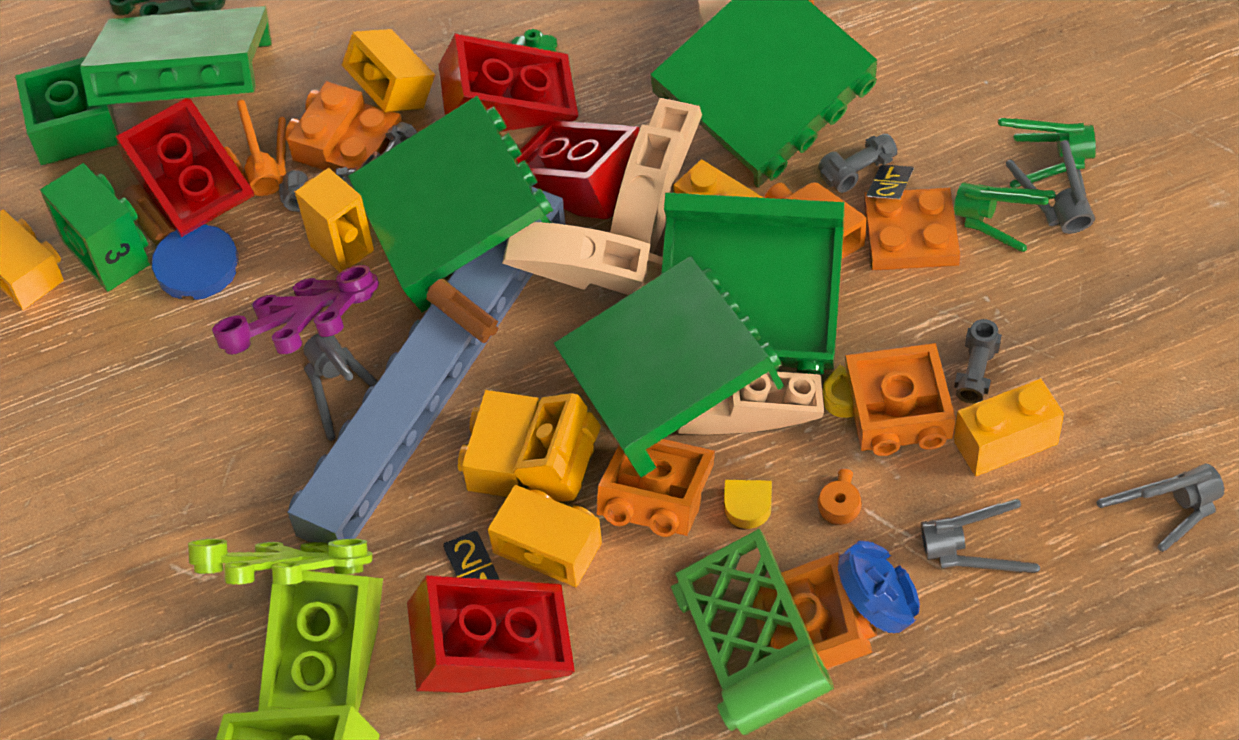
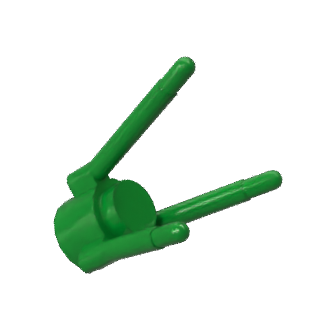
(1080, 138)
(980, 202)

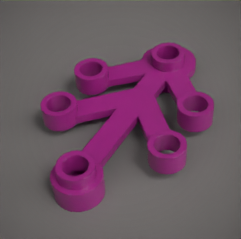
(311, 295)

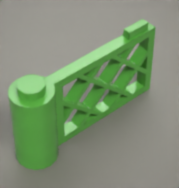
(768, 684)

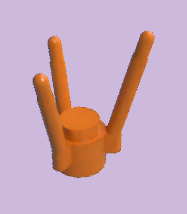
(260, 169)

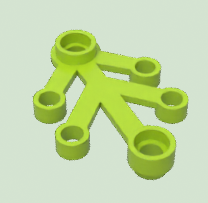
(286, 562)

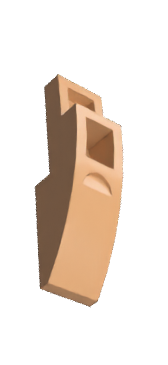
(654, 170)
(583, 257)
(763, 406)

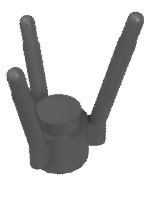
(1071, 205)
(330, 360)
(1191, 489)
(946, 536)

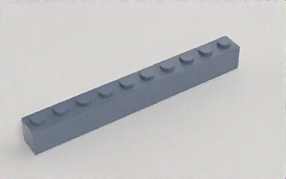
(404, 403)

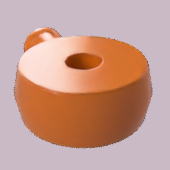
(840, 500)

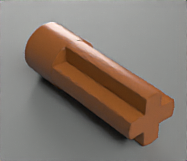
(148, 213)
(462, 310)

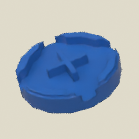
(196, 263)
(877, 588)

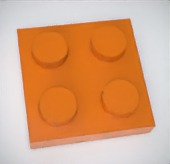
(912, 230)

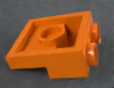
(338, 129)
(900, 399)
(664, 497)
(826, 610)

